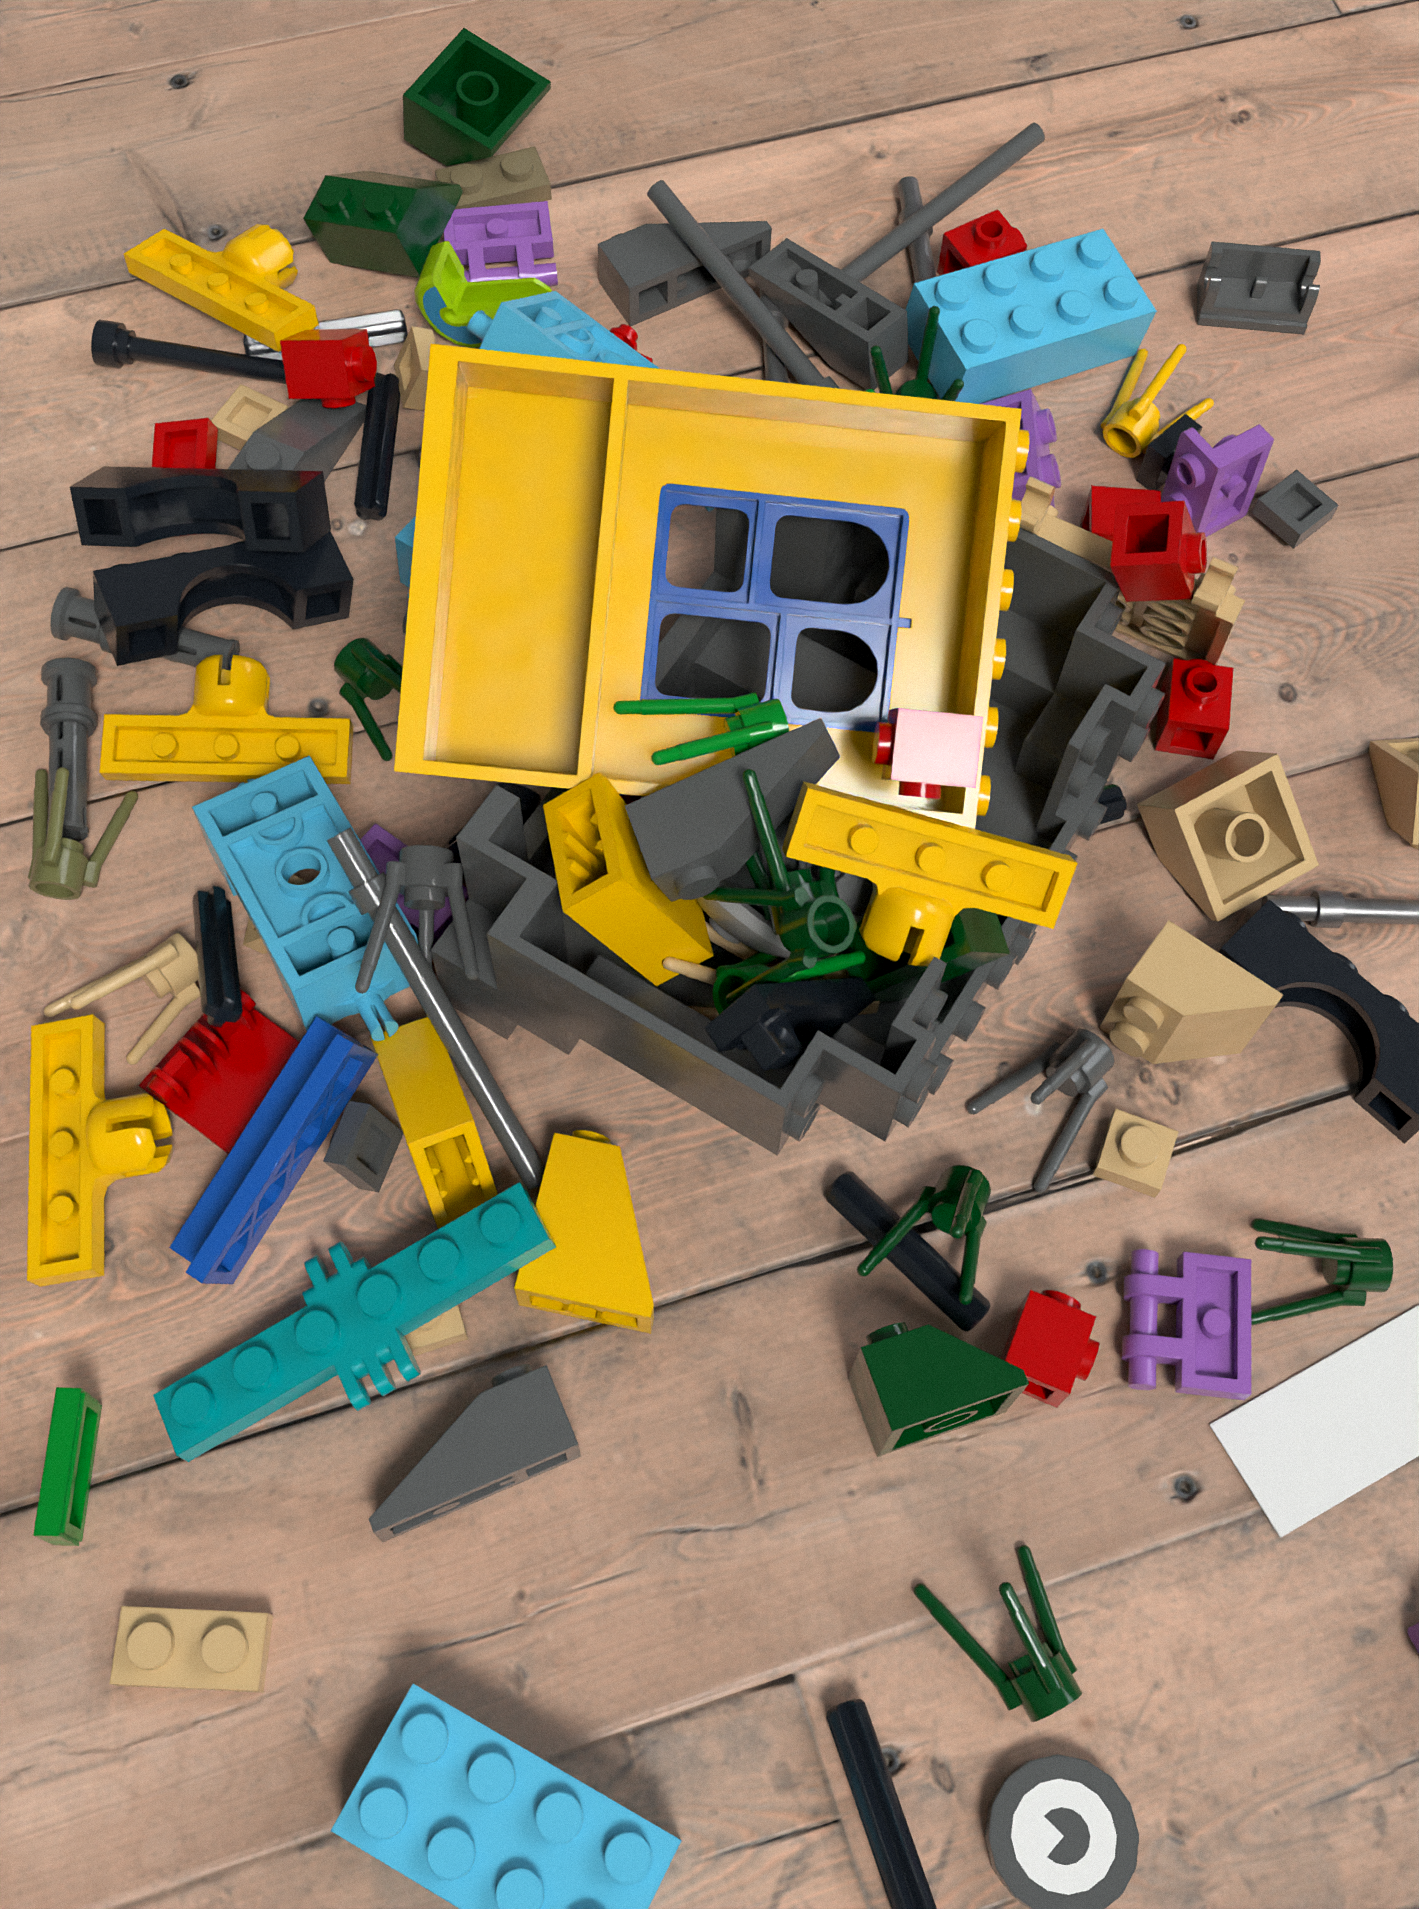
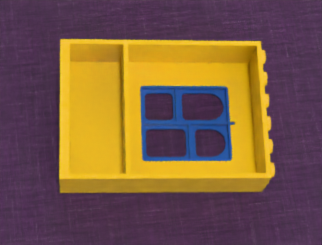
(551, 548)

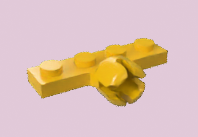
(231, 285)
(223, 734)
(923, 870)
(80, 1148)

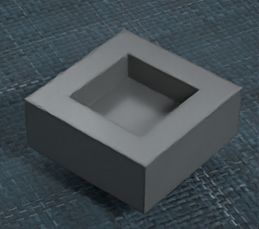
(1295, 508)
(363, 1146)

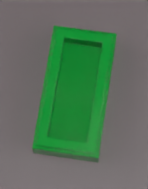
(68, 1467)

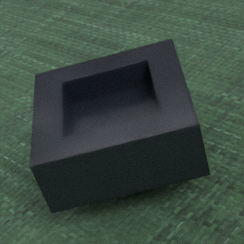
(1161, 452)

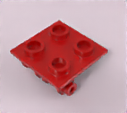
(221, 1074)

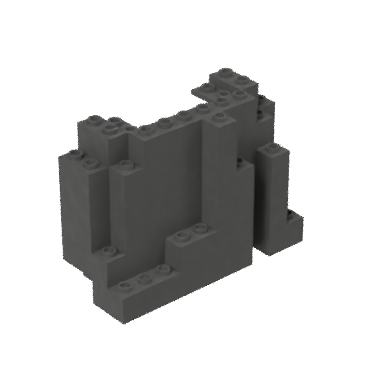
(1065, 718)

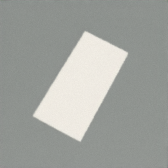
(1330, 1426)

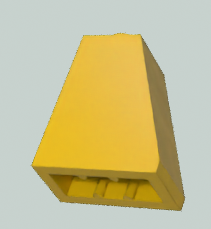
(609, 885)
(435, 1120)
(598, 1252)

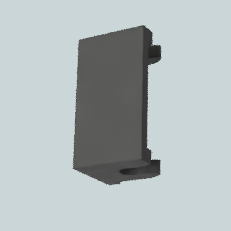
(1257, 287)

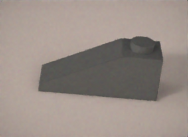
(657, 271)
(834, 312)
(302, 438)
(704, 823)
(492, 1446)

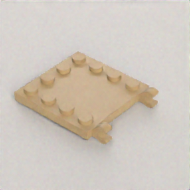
(1176, 627)

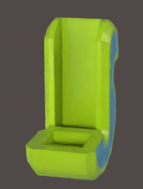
(451, 300)

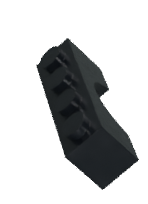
(151, 503)
(153, 600)
(1312, 977)

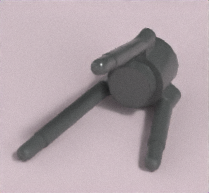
(425, 879)
(1071, 1069)

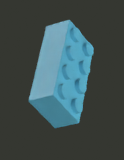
(1030, 317)
(496, 1821)

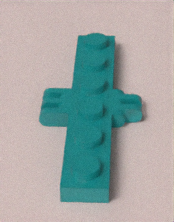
(353, 1323)

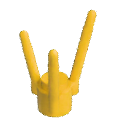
(1136, 422)

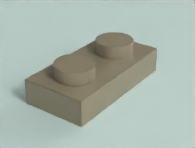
(500, 179)

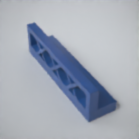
(272, 1153)

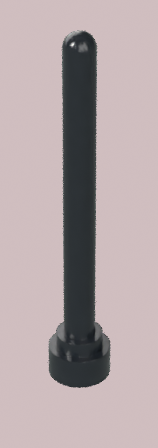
(115, 345)

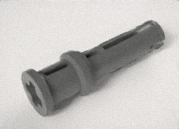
(76, 618)
(69, 725)

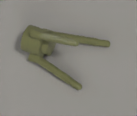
(58, 862)

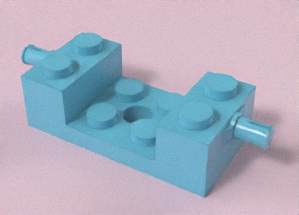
(552, 328)
(310, 929)

